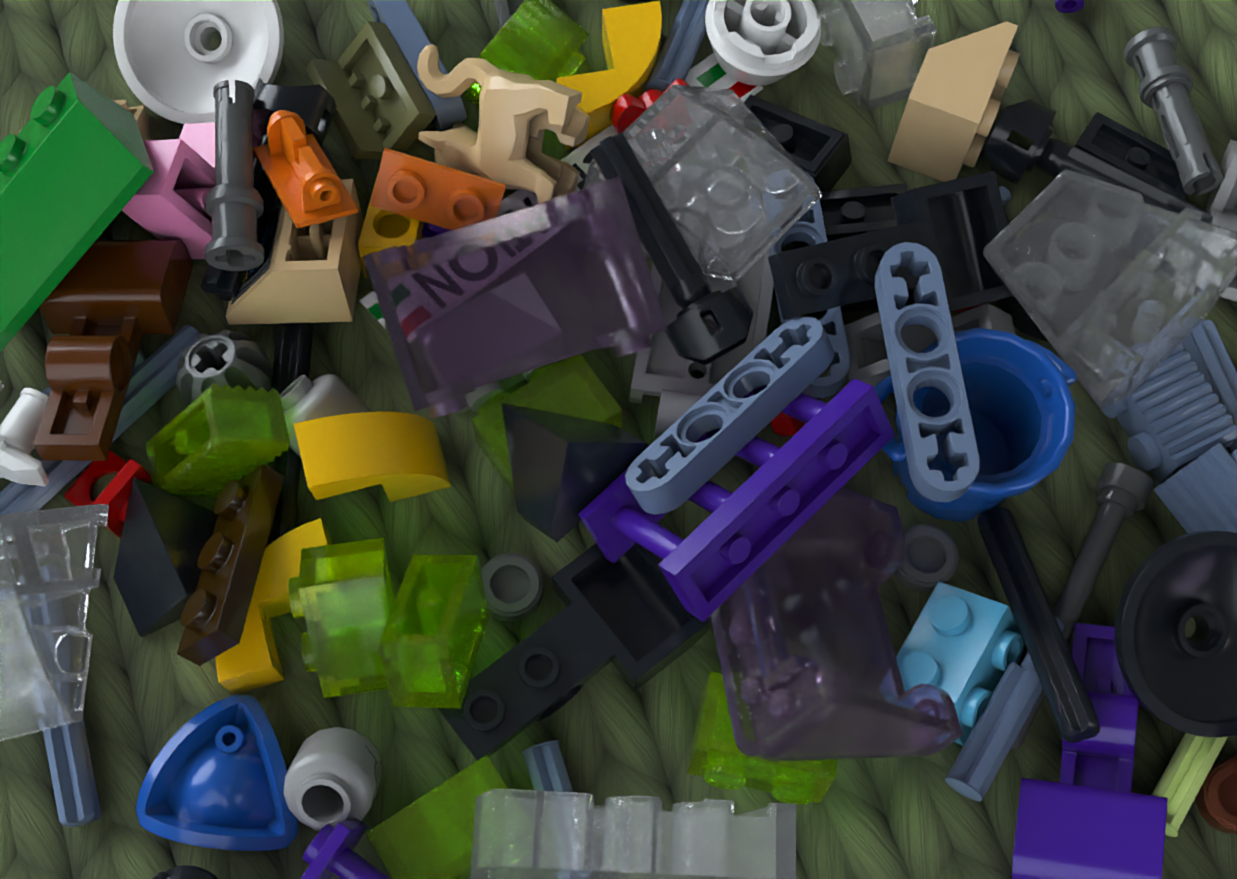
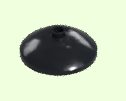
(1173, 676)

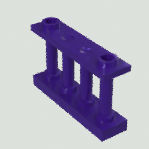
(762, 512)

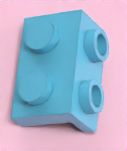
(961, 647)

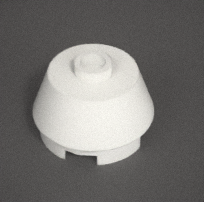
(762, 38)

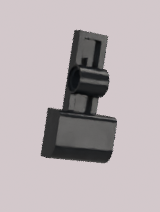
(947, 217)
(611, 615)

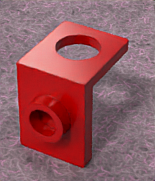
(116, 492)

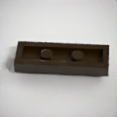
(230, 565)

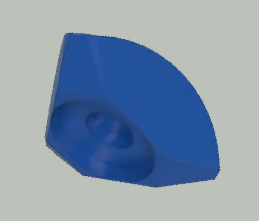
(220, 782)

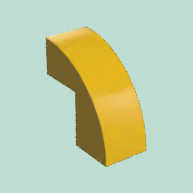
(631, 50)
(371, 450)
(256, 657)

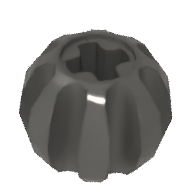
(222, 360)

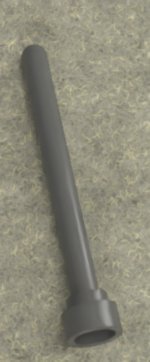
(1120, 494)

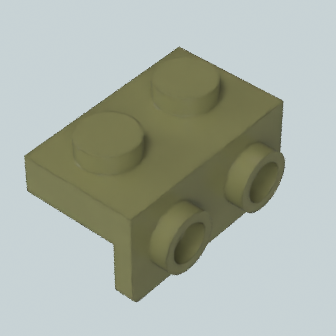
(374, 94)

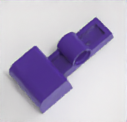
(1090, 818)

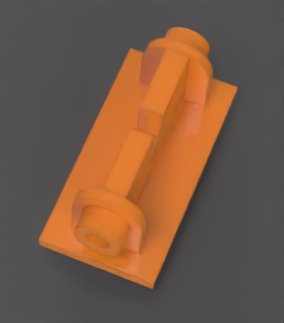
(302, 173)
(434, 192)

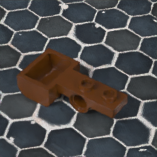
(105, 308)

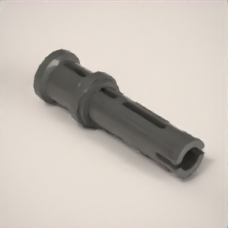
(1167, 90)
(234, 200)

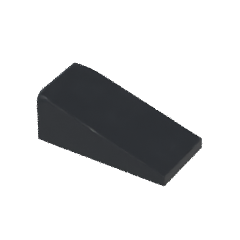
(814, 146)

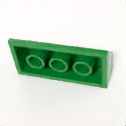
(61, 191)

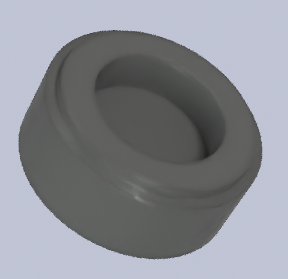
(928, 558)
(512, 587)

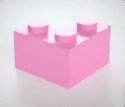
(174, 196)

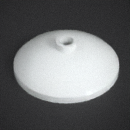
(169, 55)

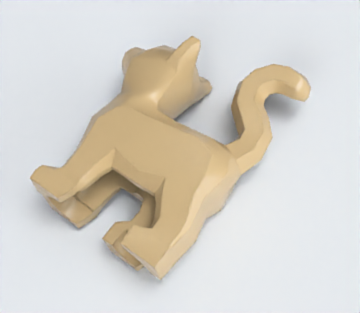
(511, 126)

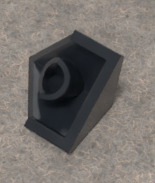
(562, 464)
(160, 555)

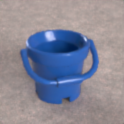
(1017, 414)

